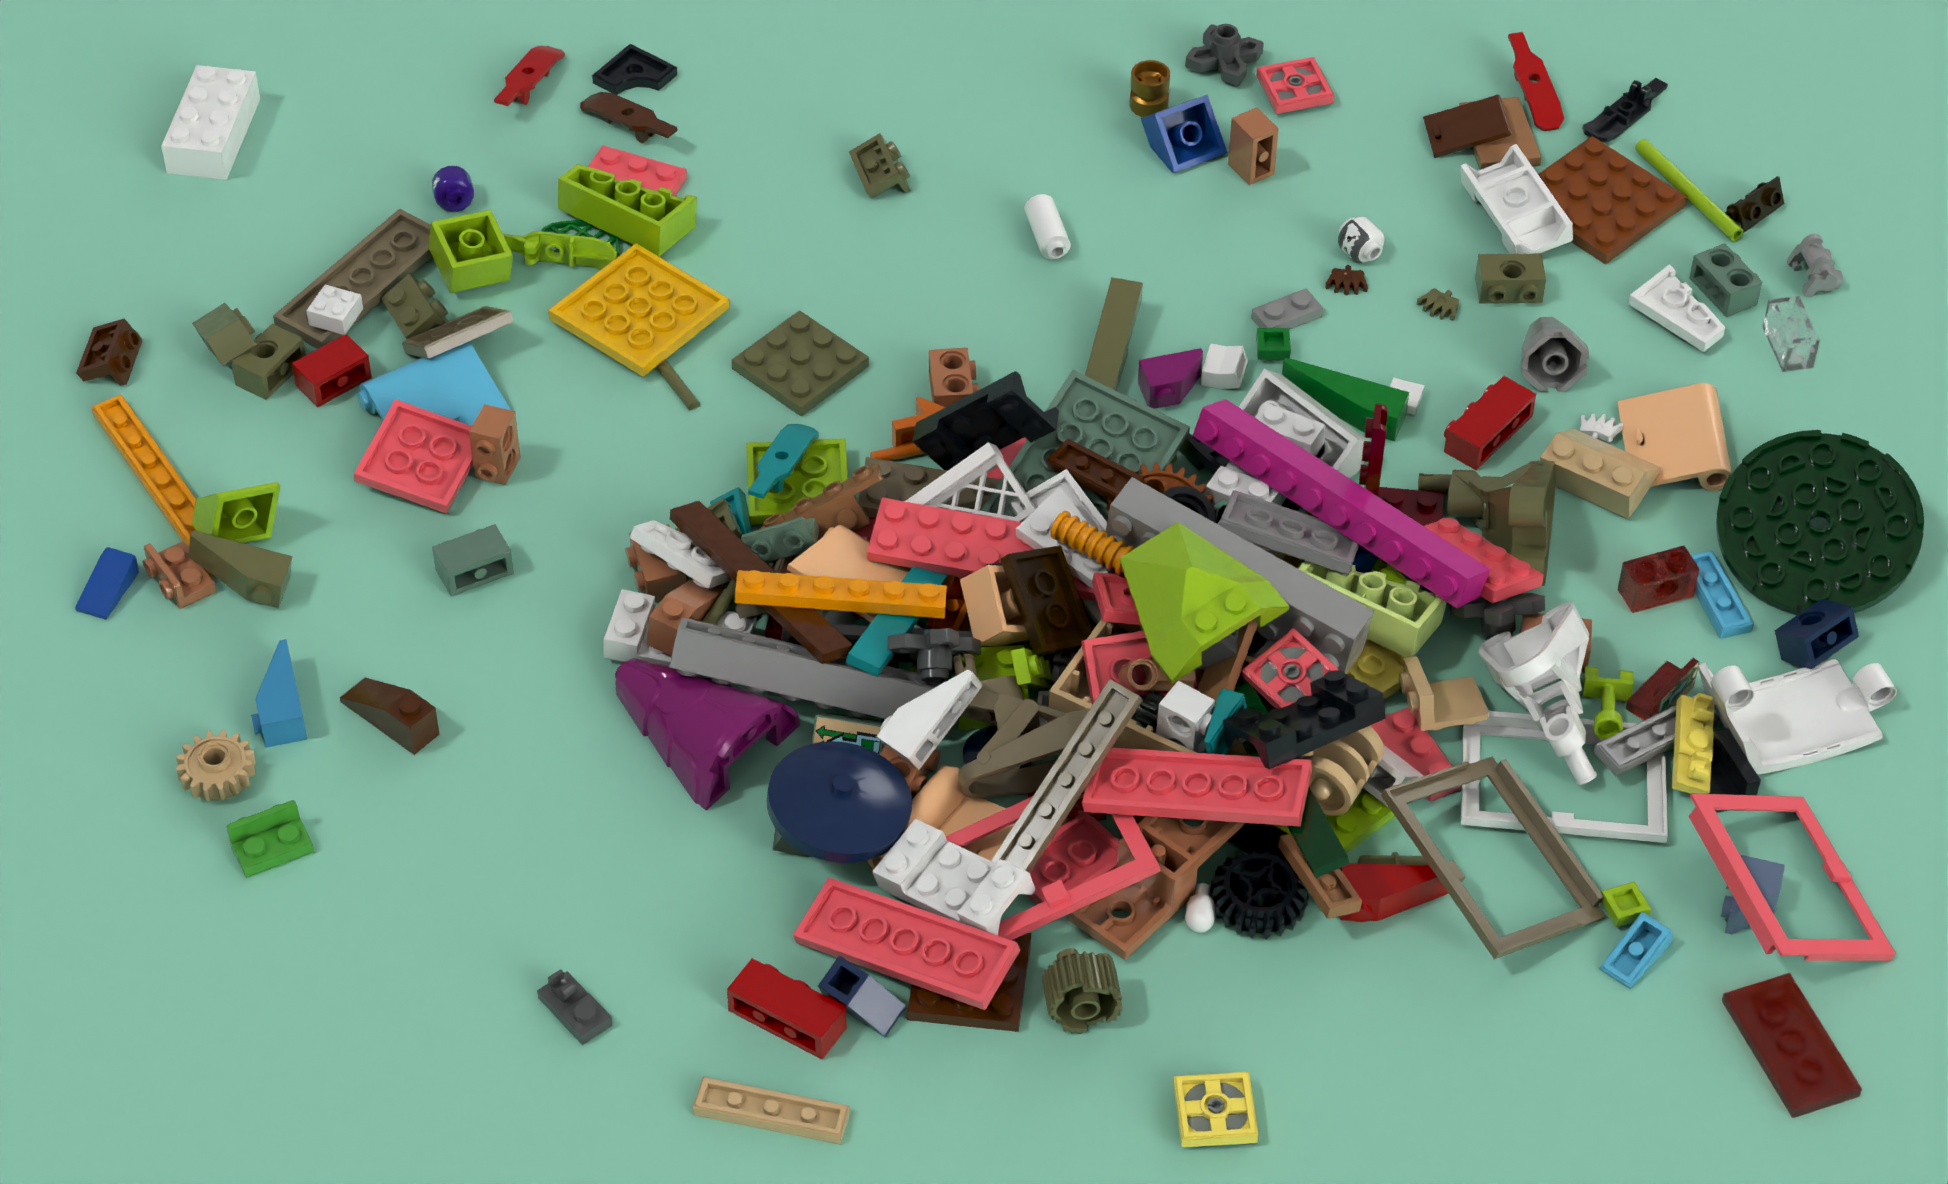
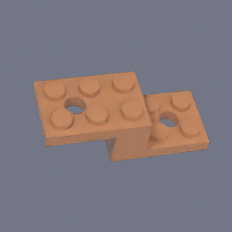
(1156, 898)

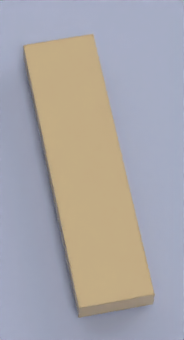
(771, 1110)

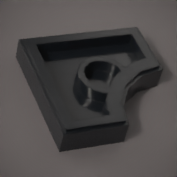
(634, 69)

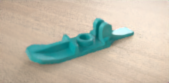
(782, 458)

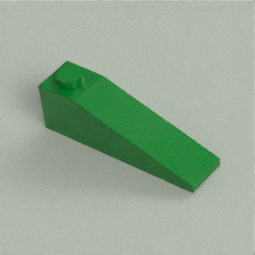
(1349, 396)

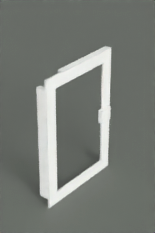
(1523, 726)

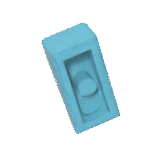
(1637, 950)

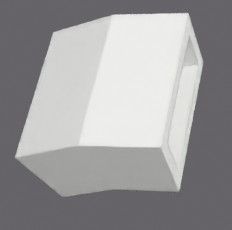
(1224, 367)

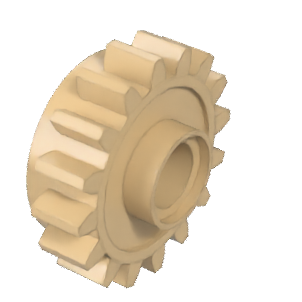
(216, 766)

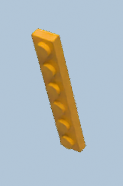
(840, 594)

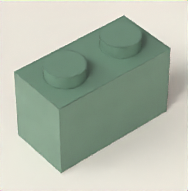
(473, 560)

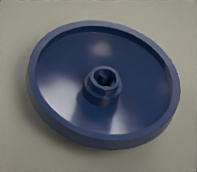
(839, 802)

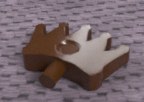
(1347, 279)

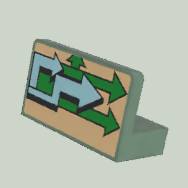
(847, 729)

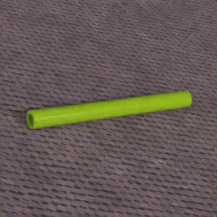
(1688, 188)

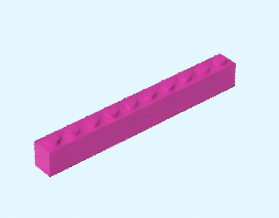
(1342, 503)

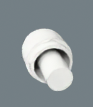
(1200, 909)

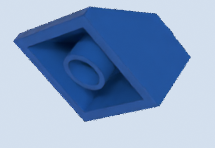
(1185, 134)

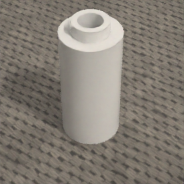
(1047, 226)

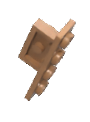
(836, 504)

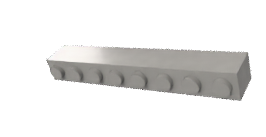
(790, 670)

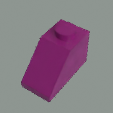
(1169, 377)

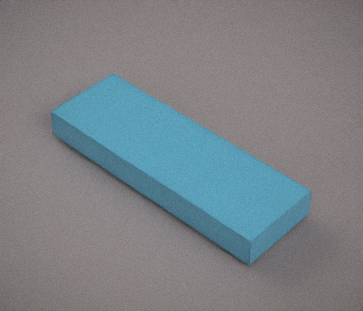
(1720, 598)

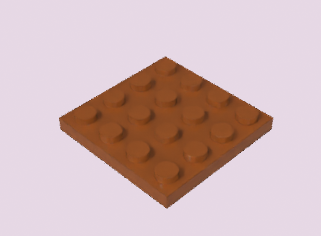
(1608, 198)

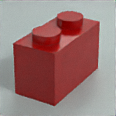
(331, 370)

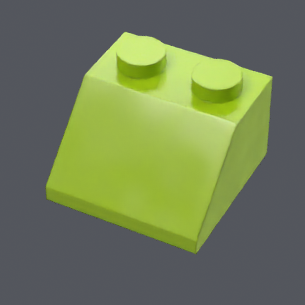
(238, 514)

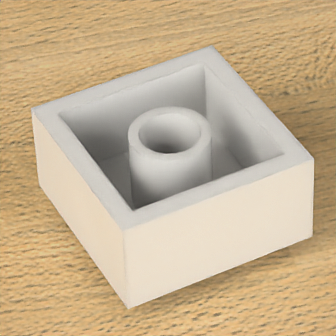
(334, 309)

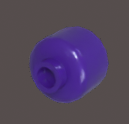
(452, 188)

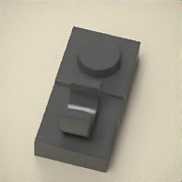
(574, 1007)

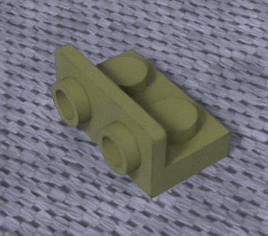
(879, 166)

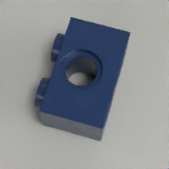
(1816, 633)

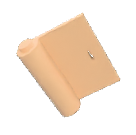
(1680, 434)
(844, 555)
(949, 810)

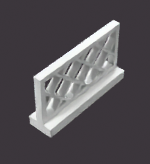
(966, 473)

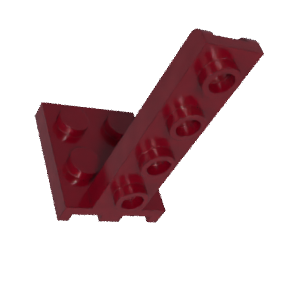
(1421, 506)

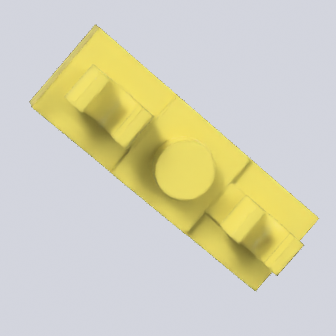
(1693, 744)

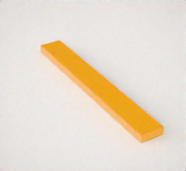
(148, 464)

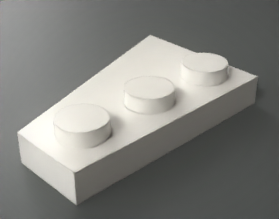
(1675, 308)

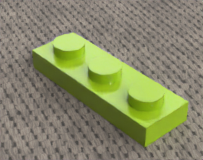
(1030, 670)

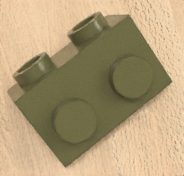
(414, 307)

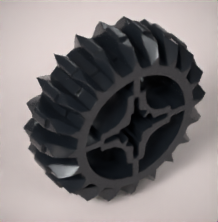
(1266, 892)

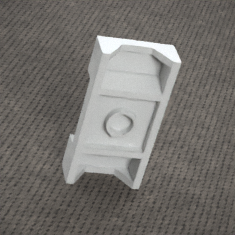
(1519, 204)
(1295, 427)
(629, 627)
(950, 879)

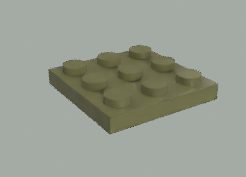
(800, 363)

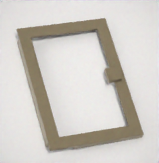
(1535, 824)

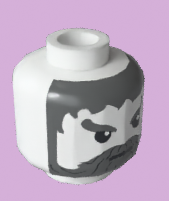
(1361, 239)

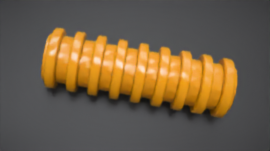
(1089, 541)

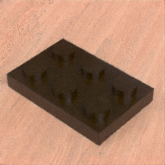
(1047, 599)

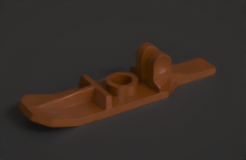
(628, 114)

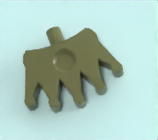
(1440, 303)

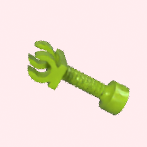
(1607, 721)

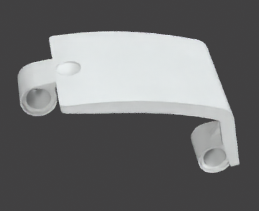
(1799, 713)

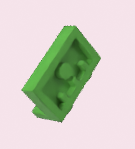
(269, 838)

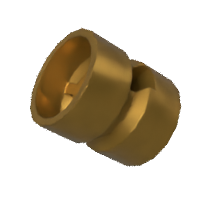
(1149, 87)

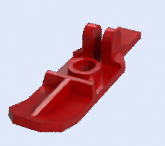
(527, 74)
(1540, 95)

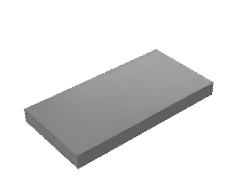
(1288, 532)

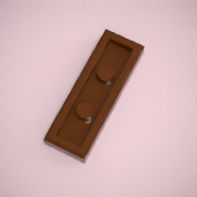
(1091, 469)

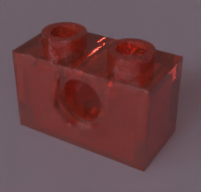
(1658, 579)

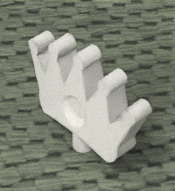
(1599, 428)

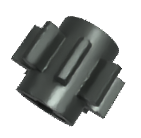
(1148, 710)

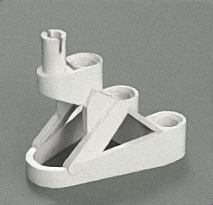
(1536, 659)

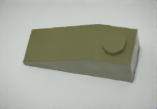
(246, 569)

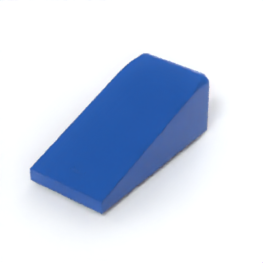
(108, 583)

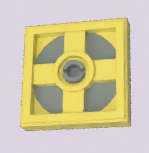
(1215, 1109)

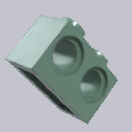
(1725, 280)

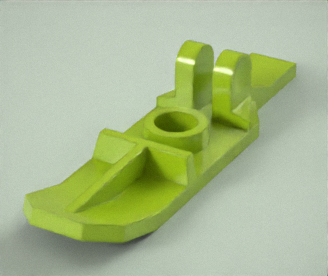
(573, 249)

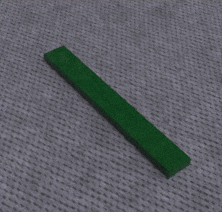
(1315, 835)

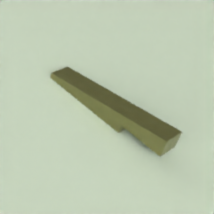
(1114, 332)

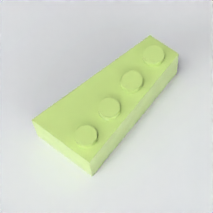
(1402, 613)

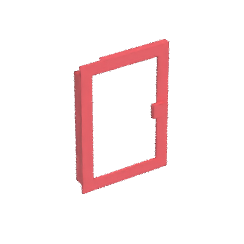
(1751, 898)
(1058, 900)

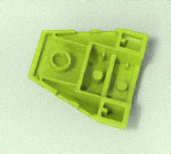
(1193, 597)

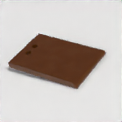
(1467, 126)

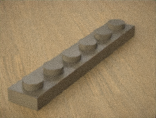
(1068, 776)

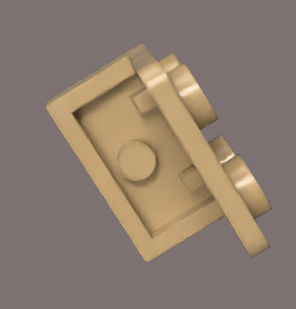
(1441, 702)

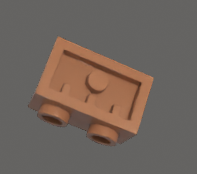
(178, 574)

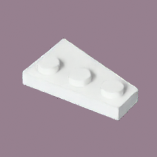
(1036, 533)
(679, 553)

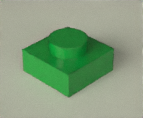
(1273, 343)

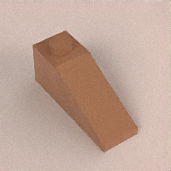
(685, 601)

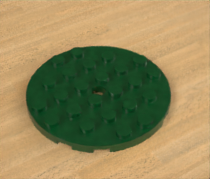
(1808, 475)

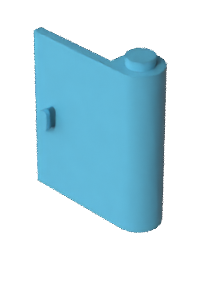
(446, 384)

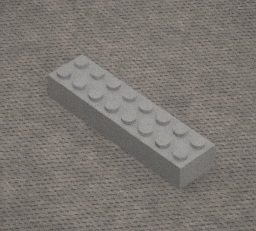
(1317, 611)

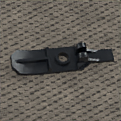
(1624, 111)

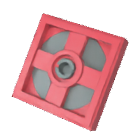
(1295, 85)
(1287, 669)

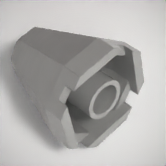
(1553, 356)

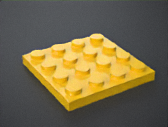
(639, 309)

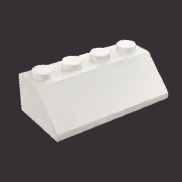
(1341, 444)

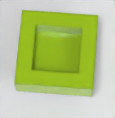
(1625, 903)

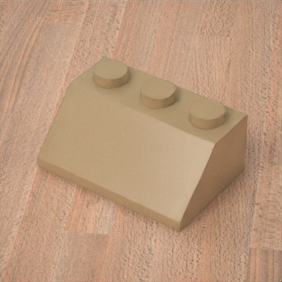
(1600, 471)

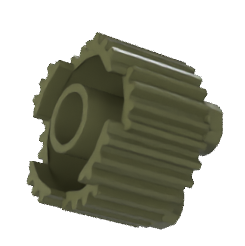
(1082, 990)

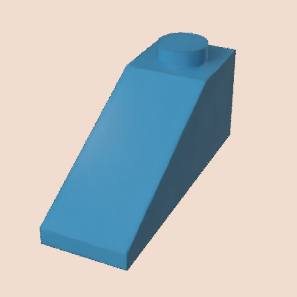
(278, 702)

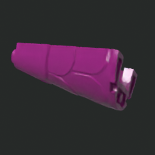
(699, 723)

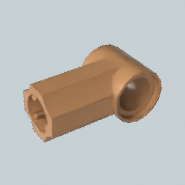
(1154, 680)

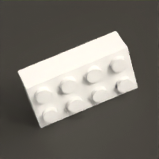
(211, 122)

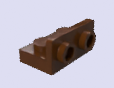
(110, 351)

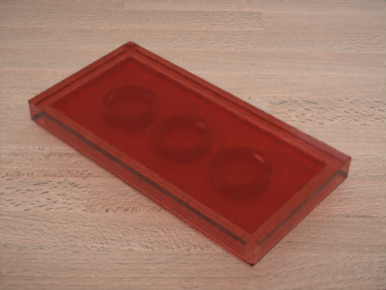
(1791, 1045)

